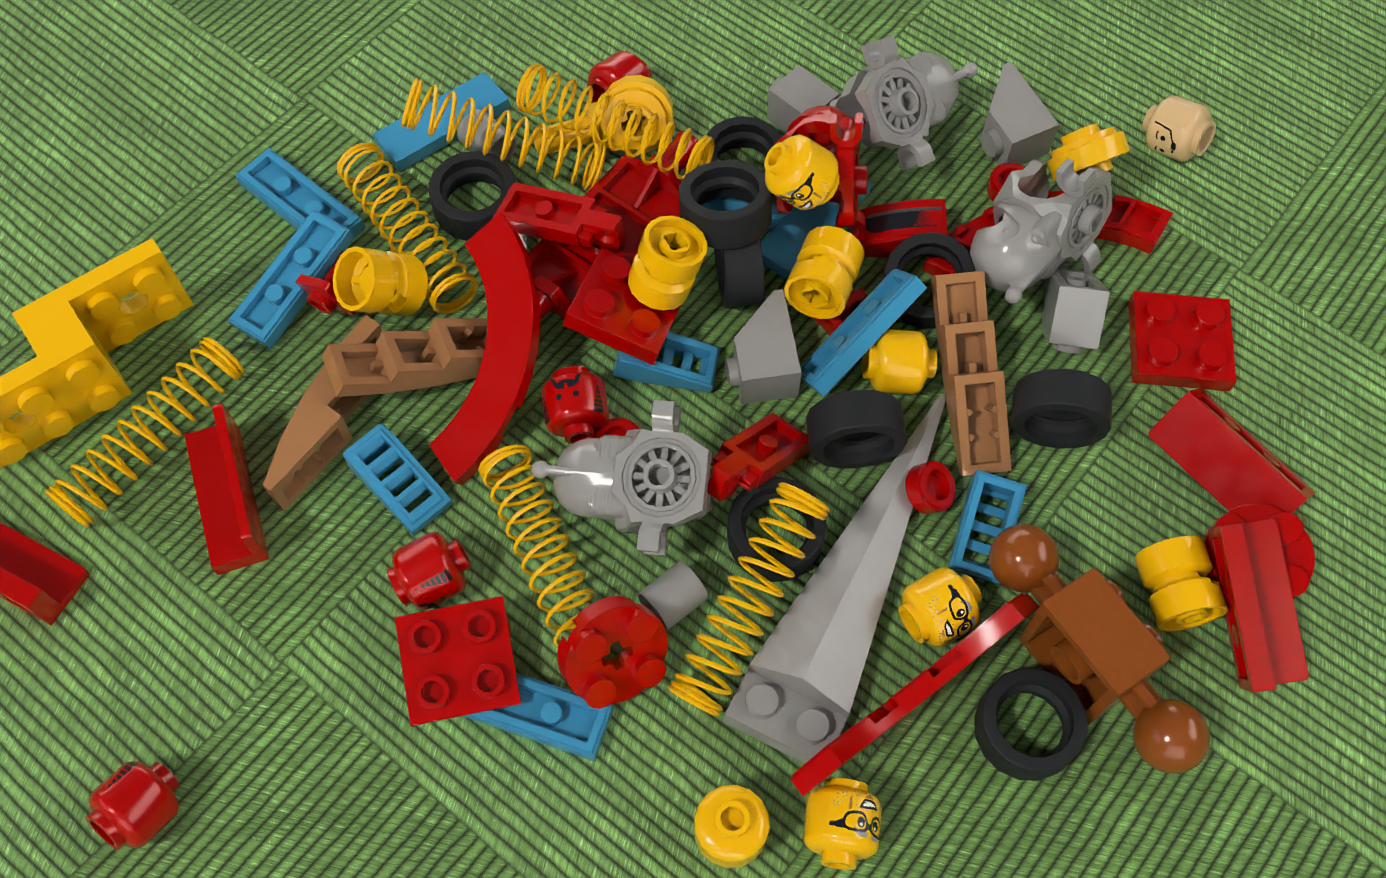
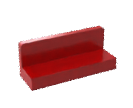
(1226, 456)
(225, 495)
(36, 576)
(1259, 605)

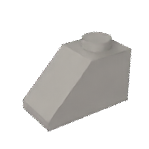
(1017, 121)
(1073, 310)
(765, 355)

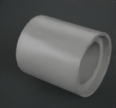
(479, 138)
(674, 594)

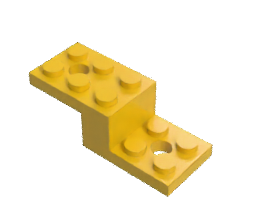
(72, 340)

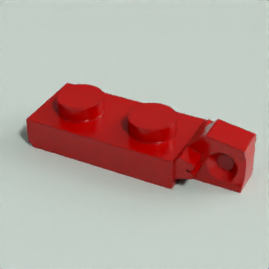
(561, 217)
(756, 456)

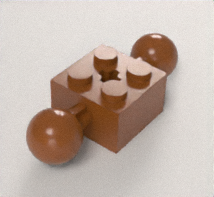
(1098, 648)

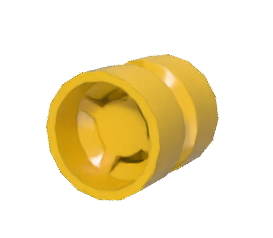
(667, 262)
(824, 272)
(380, 281)
(1178, 575)

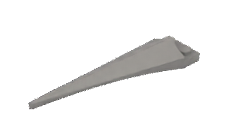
(814, 658)

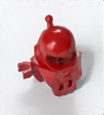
(842, 137)

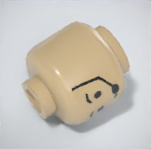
(1179, 128)

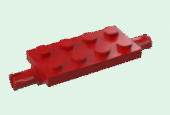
(626, 190)

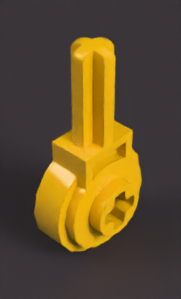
(636, 92)
(1089, 148)

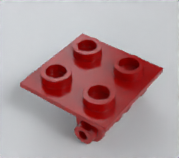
(457, 661)

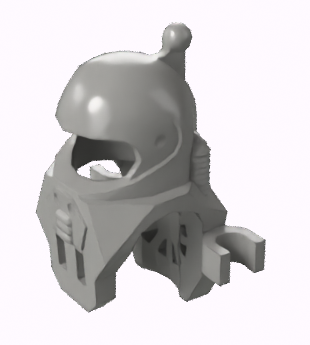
(902, 98)
(1041, 233)
(636, 479)

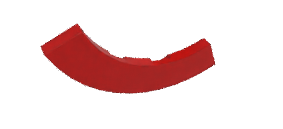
(1129, 223)
(507, 355)
(912, 695)

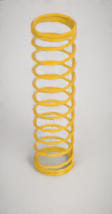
(410, 120)
(702, 150)
(446, 284)
(211, 349)
(485, 466)
(683, 687)

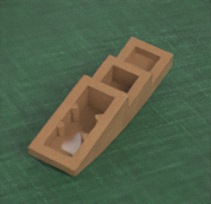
(408, 359)
(971, 373)
(315, 429)

